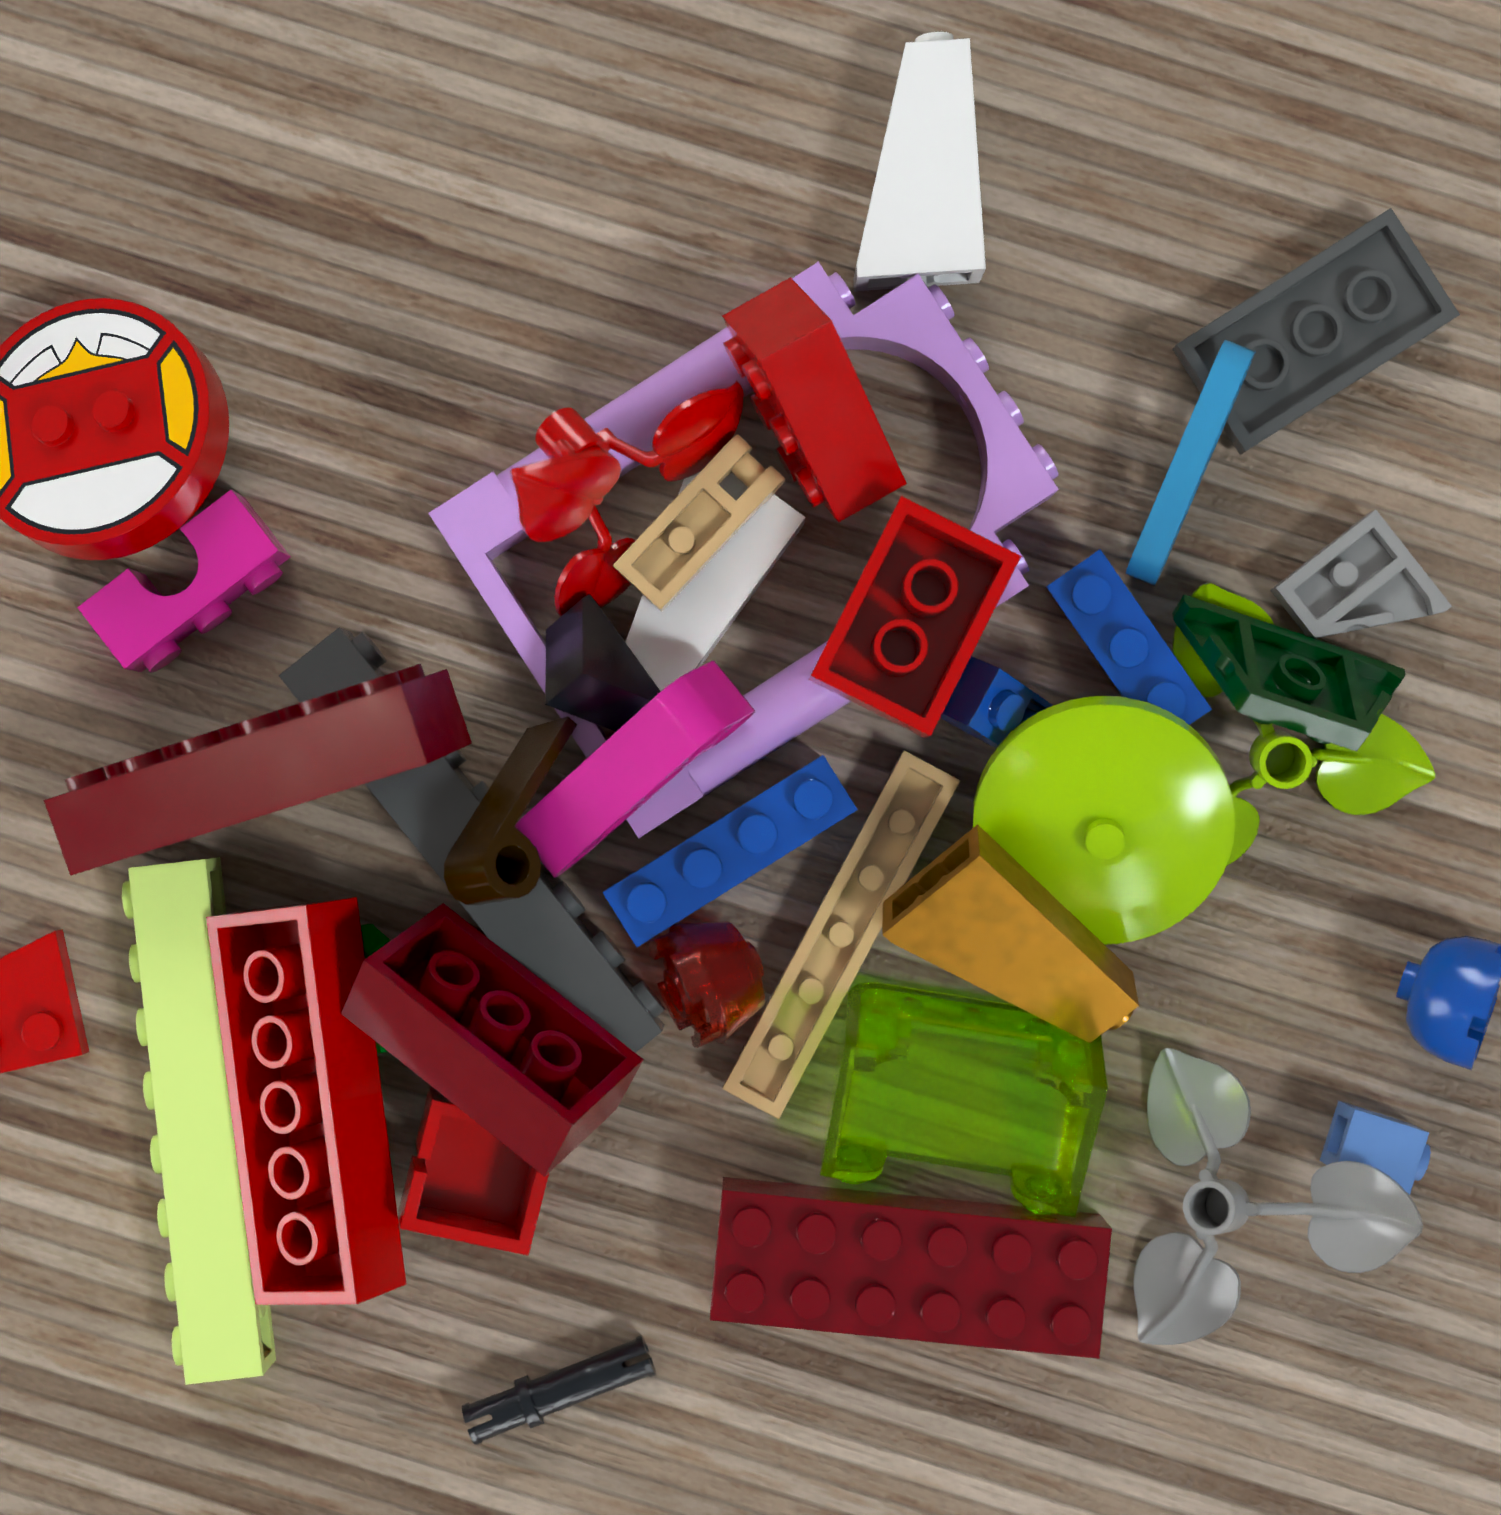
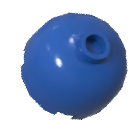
(1452, 997)

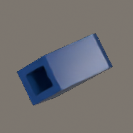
(990, 703)

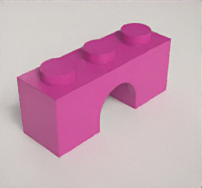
(233, 557)

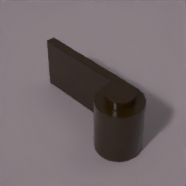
(491, 855)

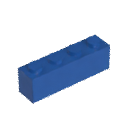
(729, 851)

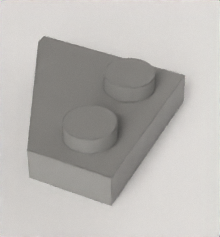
(1359, 583)

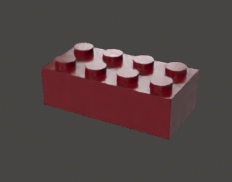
(491, 1037)

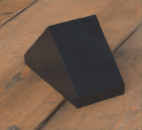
(593, 669)

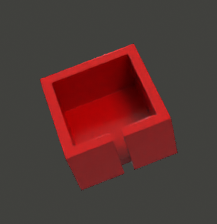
(469, 1183)

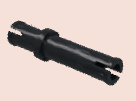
(557, 1390)

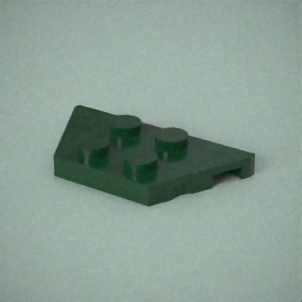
(1288, 675)

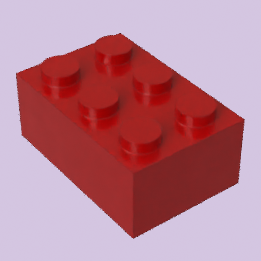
(811, 400)
(915, 617)

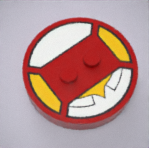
(106, 429)

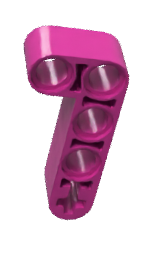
(634, 765)

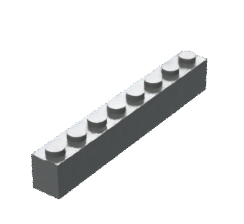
(432, 811)

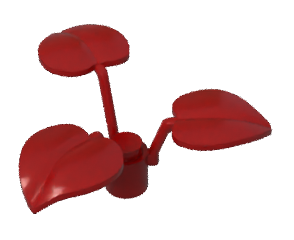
(564, 489)

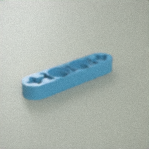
(1190, 462)

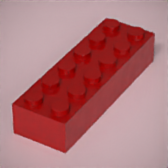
(305, 1106)

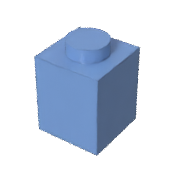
(1378, 1141)

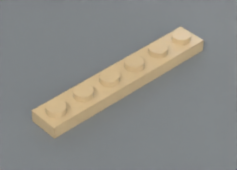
(840, 934)

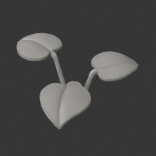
(1178, 1286)

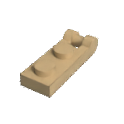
(697, 524)

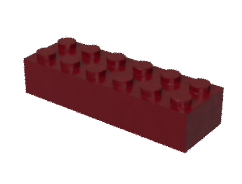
(257, 767)
(910, 1268)

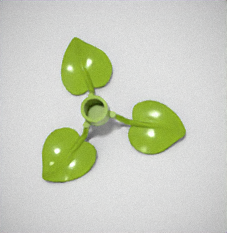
(1350, 781)

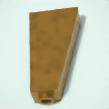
(1011, 937)

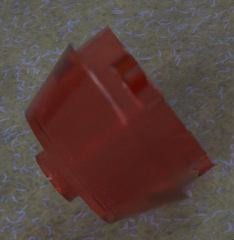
(709, 979)

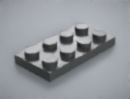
(1322, 327)

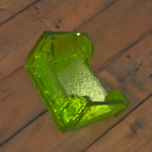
(965, 1091)

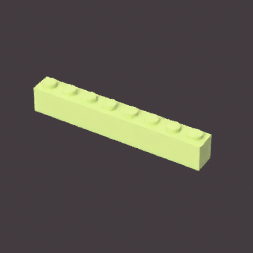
(202, 1211)

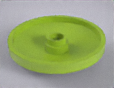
(1111, 812)

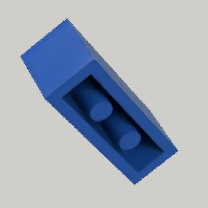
(1125, 639)

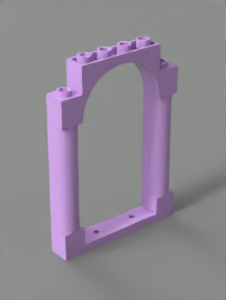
(902, 323)

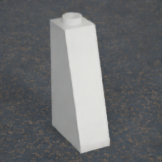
(927, 178)
(700, 615)

